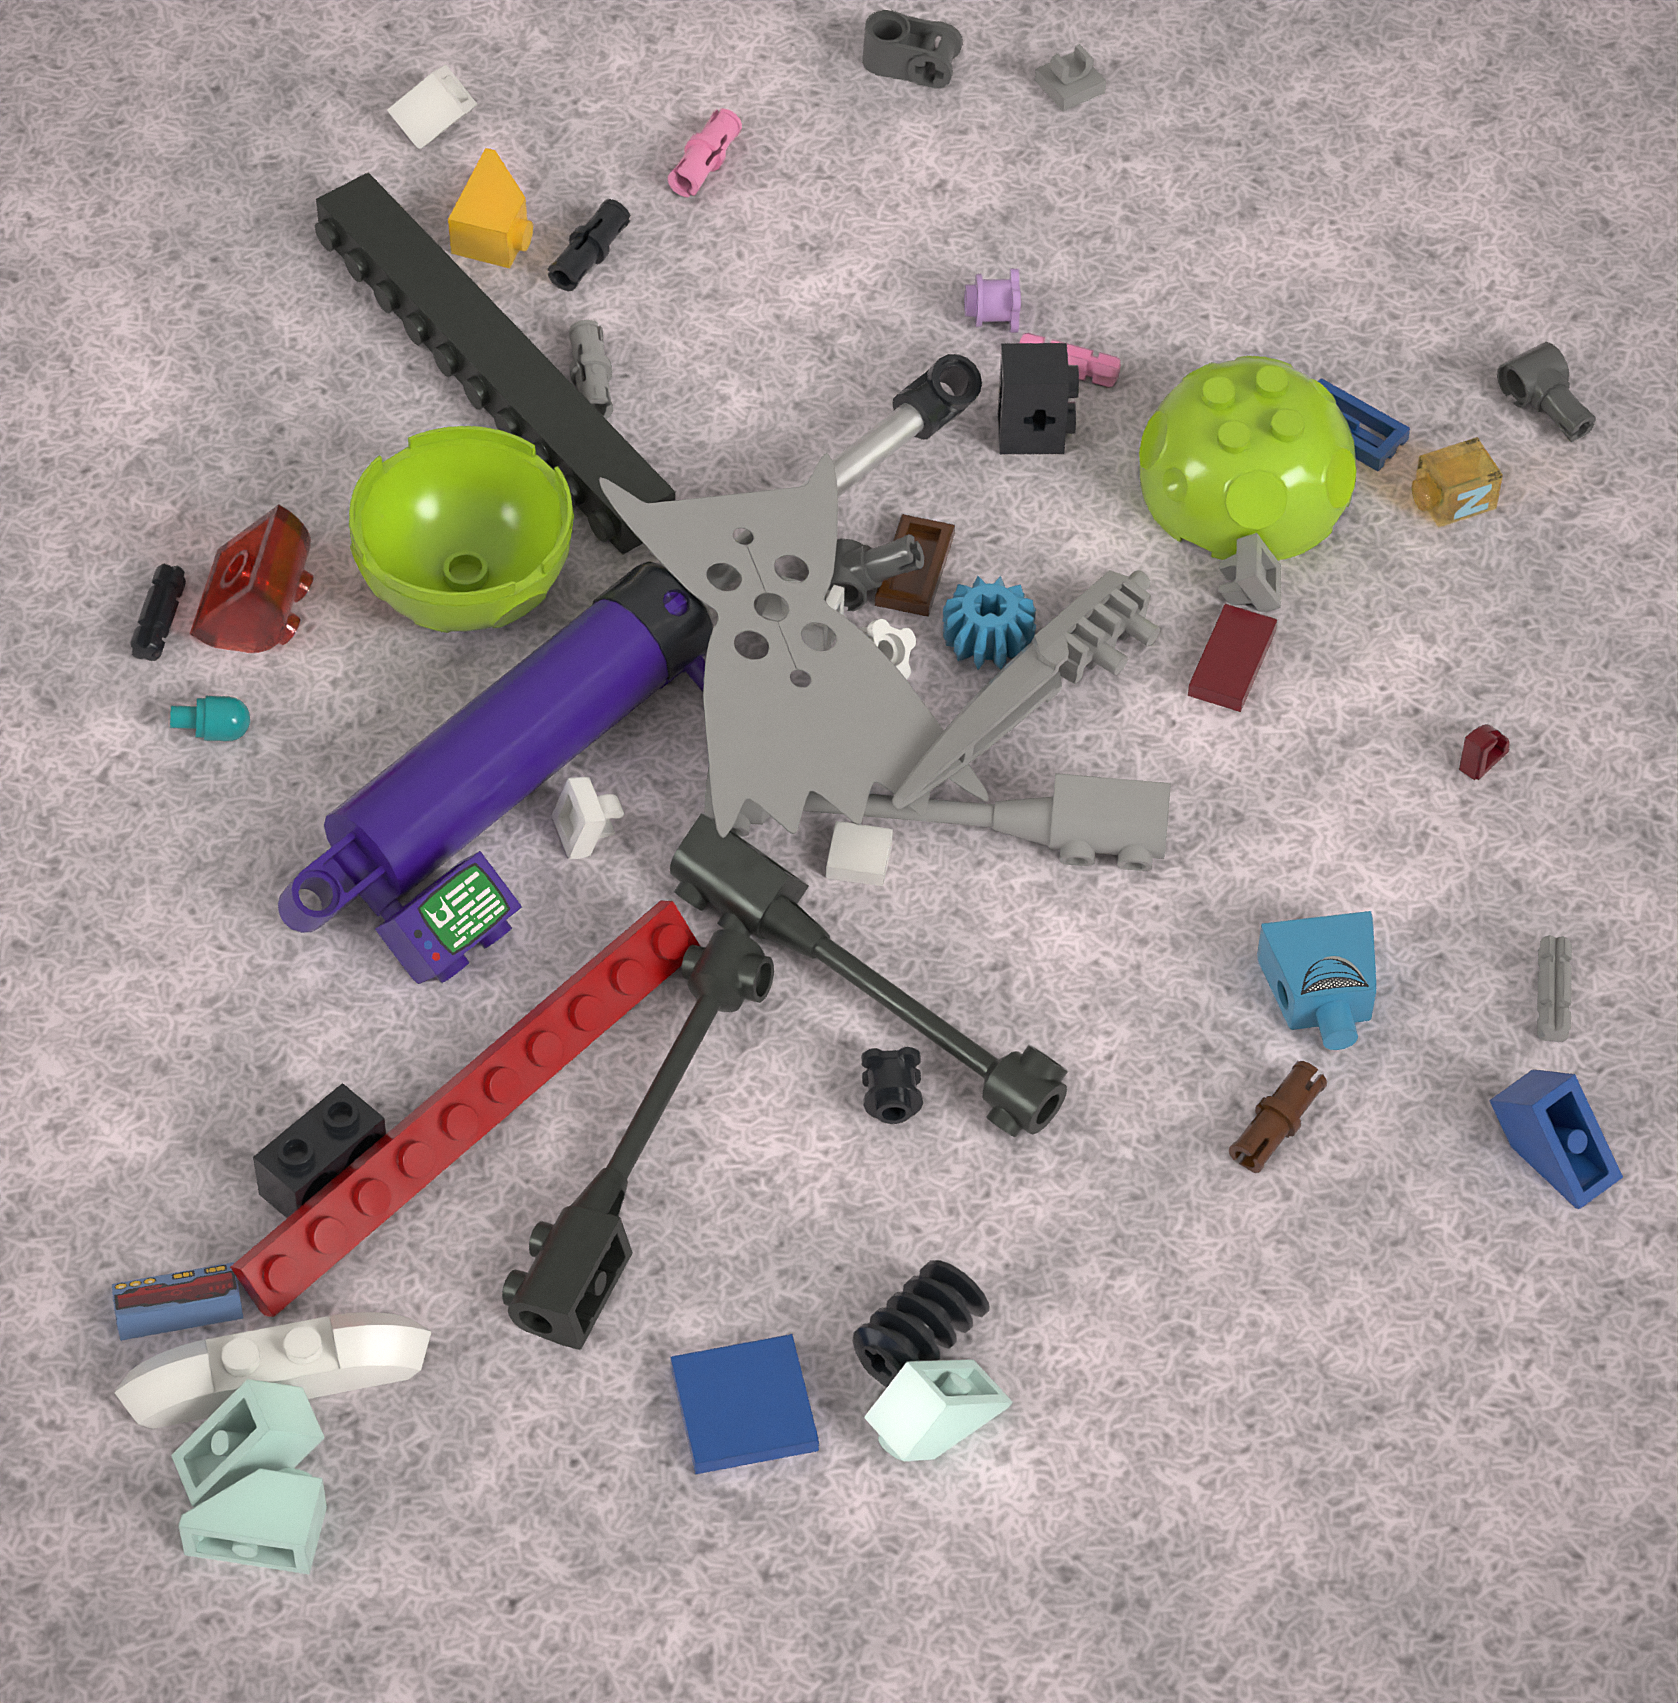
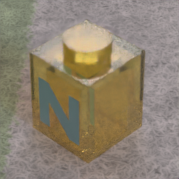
(1457, 482)

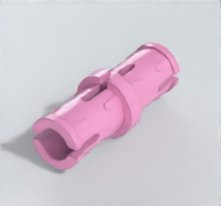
(704, 152)

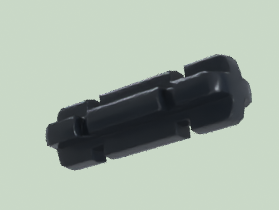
(158, 612)

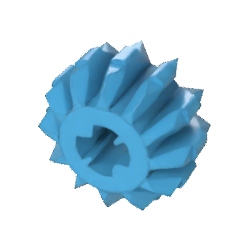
(988, 622)

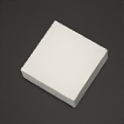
(859, 853)

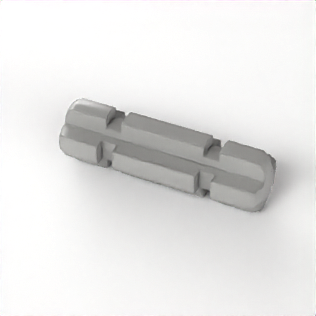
(1554, 989)

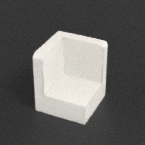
(432, 106)

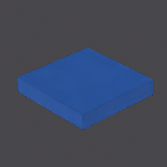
(744, 1404)

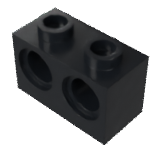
(316, 1149)

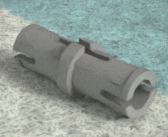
(590, 366)

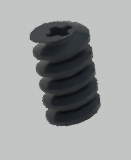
(919, 1320)

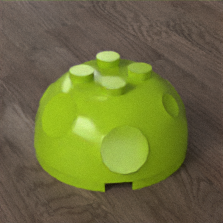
(1248, 454)
(461, 528)

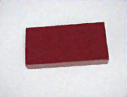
(1232, 657)

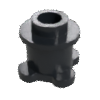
(892, 1084)

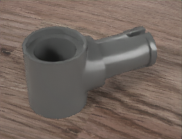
(1542, 380)
(864, 568)

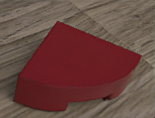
(1482, 751)

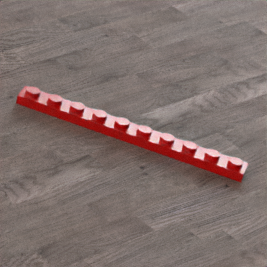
(463, 1110)

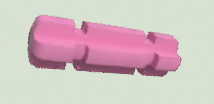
(1102, 369)

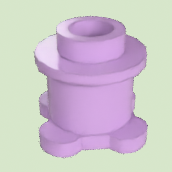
(994, 300)

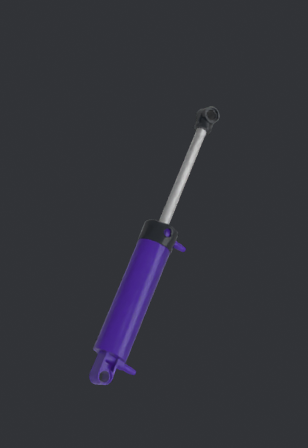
(557, 702)

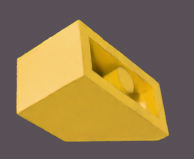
(490, 215)

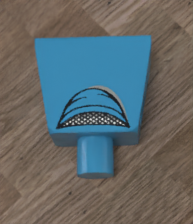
(1322, 973)

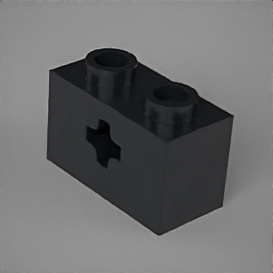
(1035, 397)

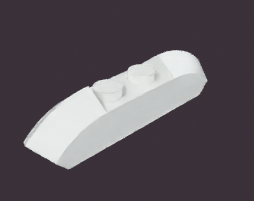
(316, 1354)

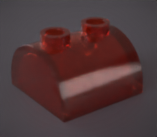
(255, 586)

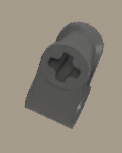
(905, 48)

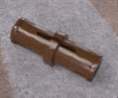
(1278, 1116)

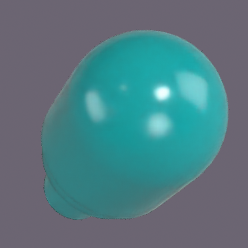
(213, 718)

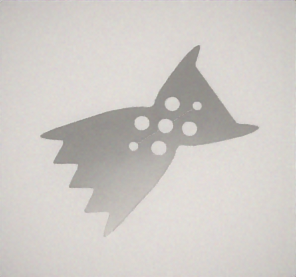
(762, 732)

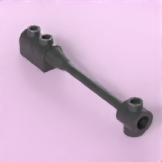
(764, 900)
(587, 1245)

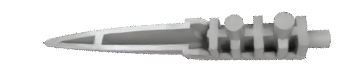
(1074, 639)

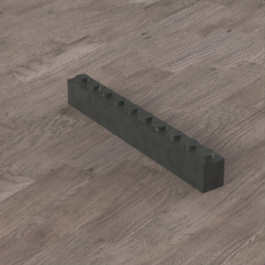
(485, 352)

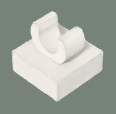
(584, 817)

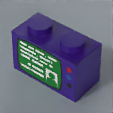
(449, 919)

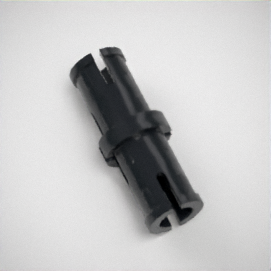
(589, 245)

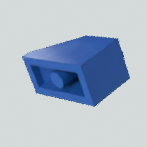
(1557, 1134)

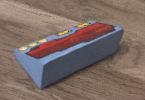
(176, 1301)

